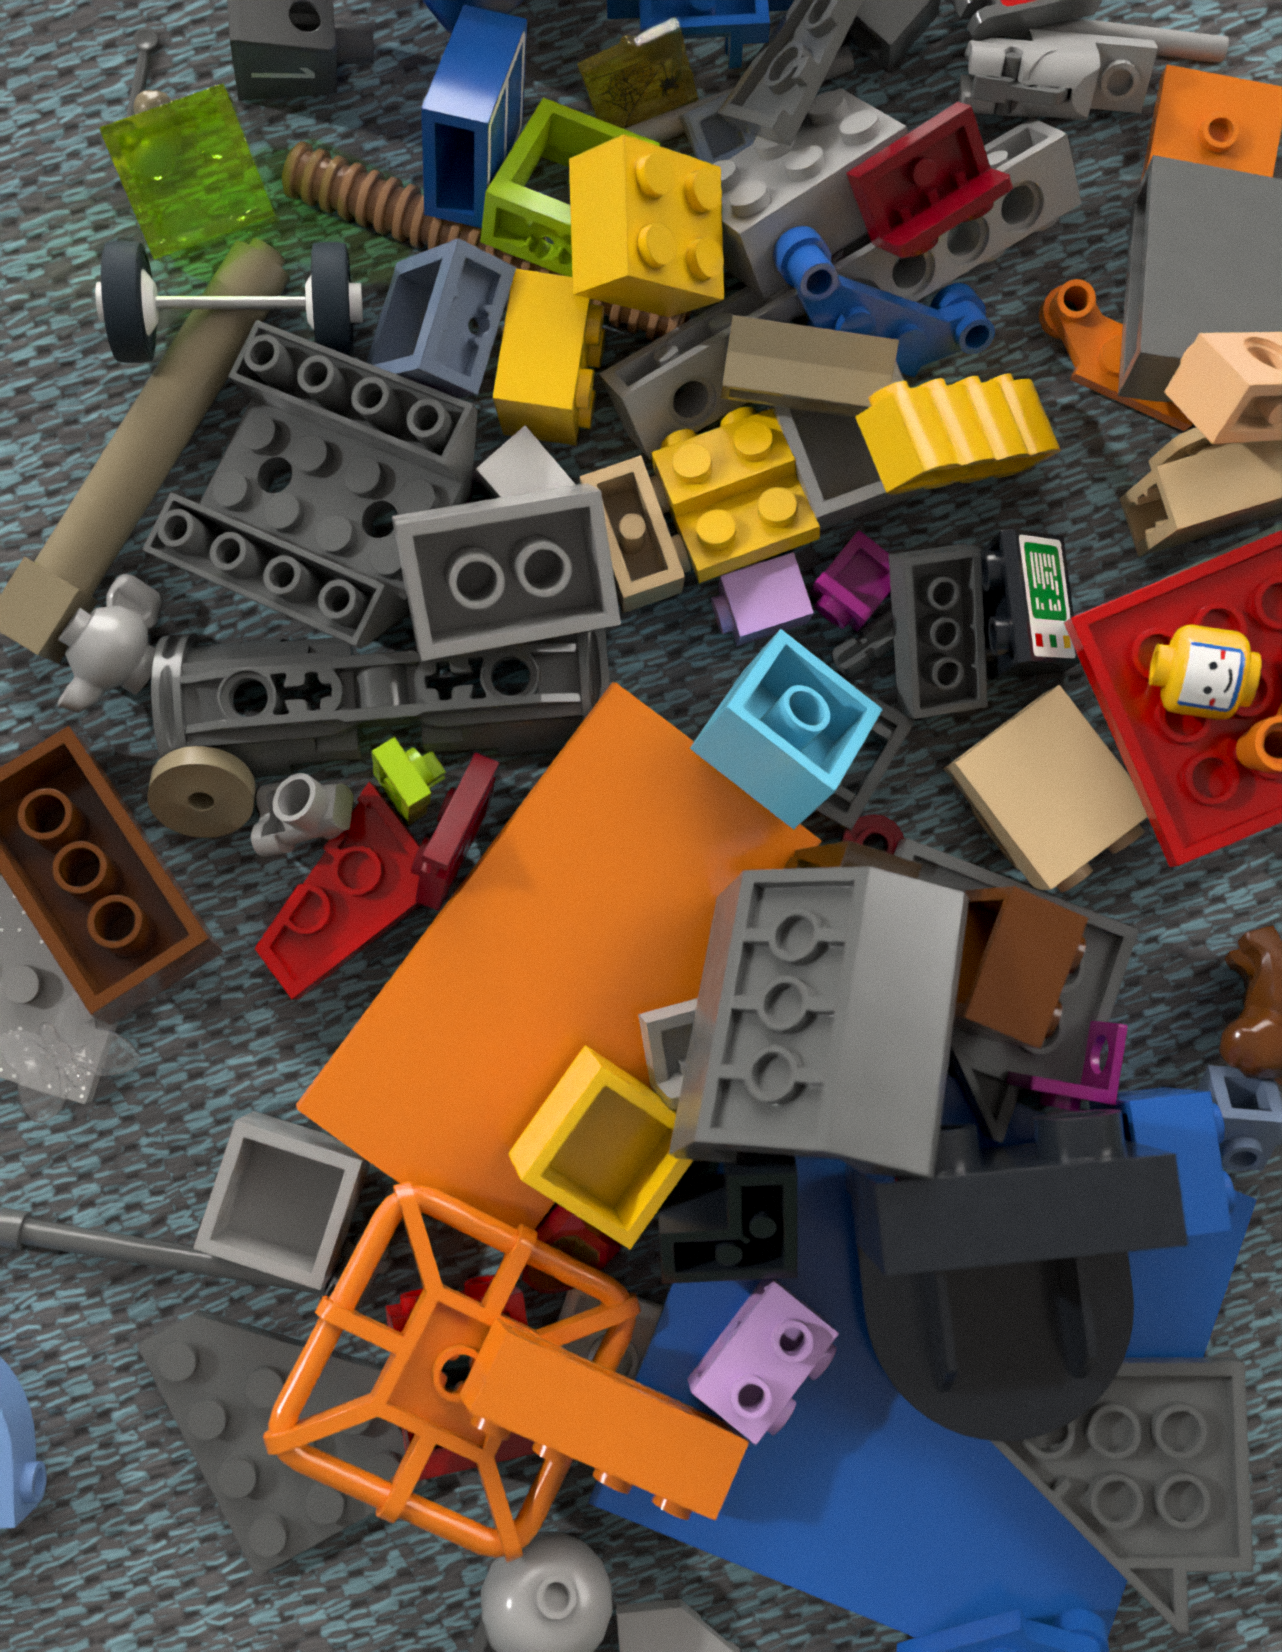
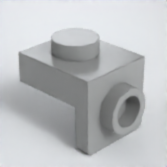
(666, 1046)

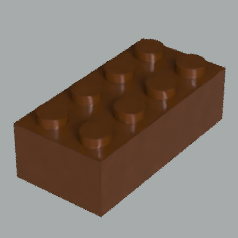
(94, 880)

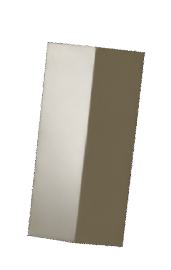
(805, 366)

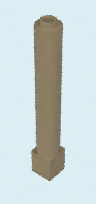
(138, 456)

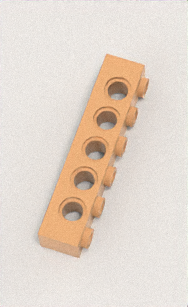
(1232, 386)

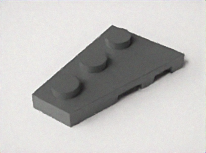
(789, 69)

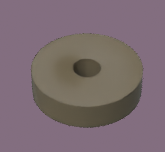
(225, 788)

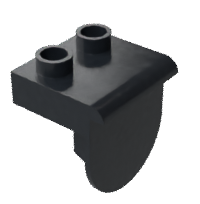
(1009, 1272)

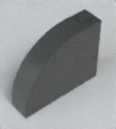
(1197, 264)

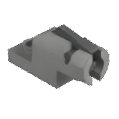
(1057, 74)

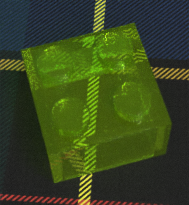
(190, 173)

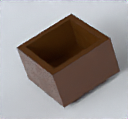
(1016, 965)

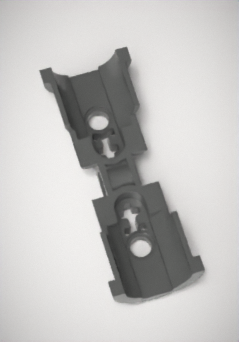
(197, 687)

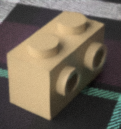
(643, 554)

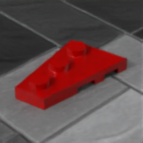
(347, 899)

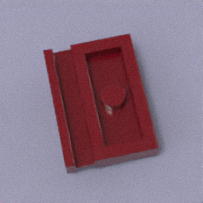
(459, 823)

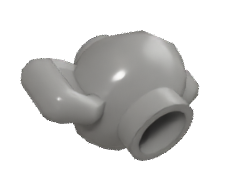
(111, 644)

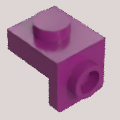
(853, 583)

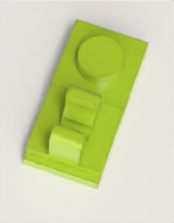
(407, 777)

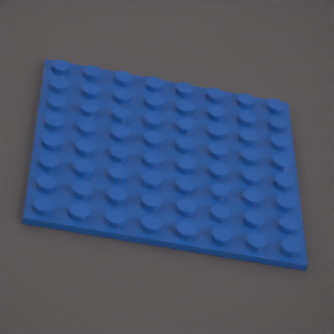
(863, 1488)

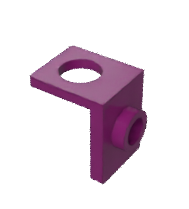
(1095, 1084)

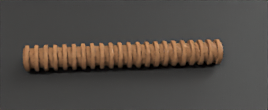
(401, 210)

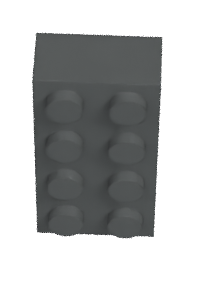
(938, 630)

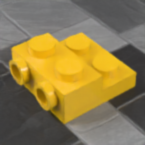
(734, 493)

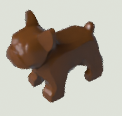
(1255, 1038)

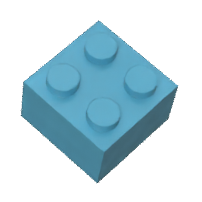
(787, 730)

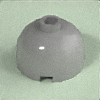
(548, 1598)

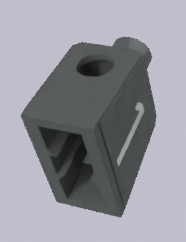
(292, 47)

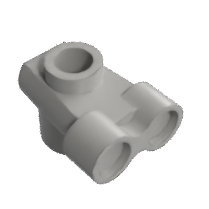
(299, 812)

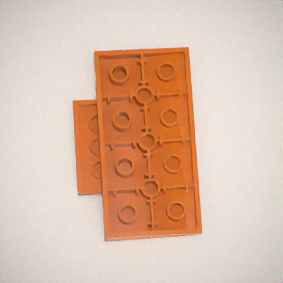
(550, 944)

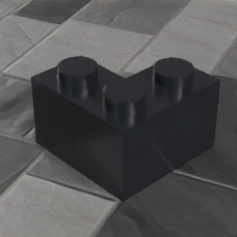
(732, 1222)

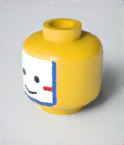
(1205, 672)

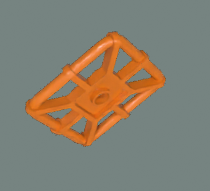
(412, 1380)

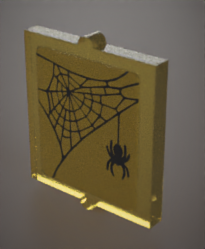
(640, 76)

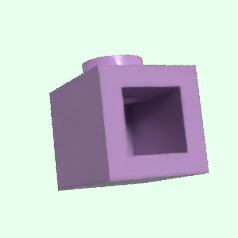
(762, 599)

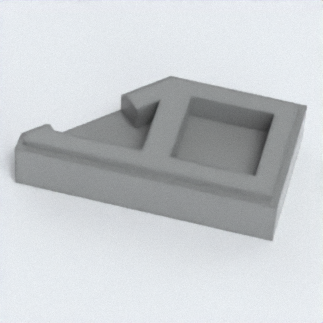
(666, 1628)

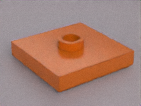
(1216, 121)

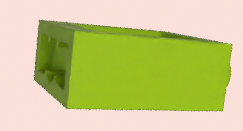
(520, 217)

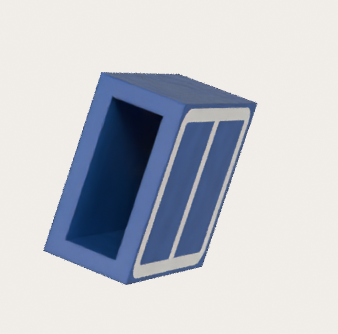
(472, 113)

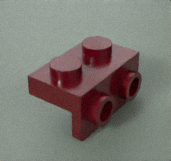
(927, 183)

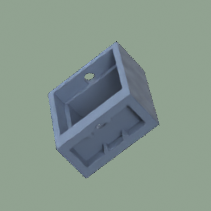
(428, 314)

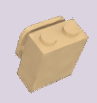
(1202, 490)
(1049, 792)

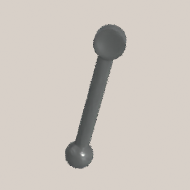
(146, 42)

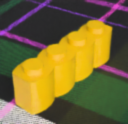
(955, 431)

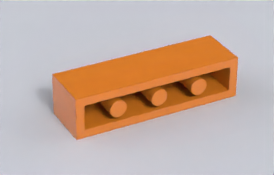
(602, 1421)

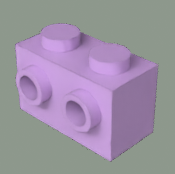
(763, 1360)

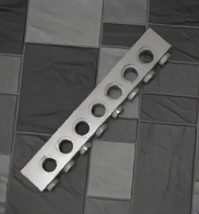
(696, 351)

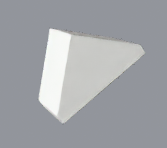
(520, 468)

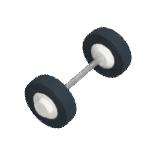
(131, 305)

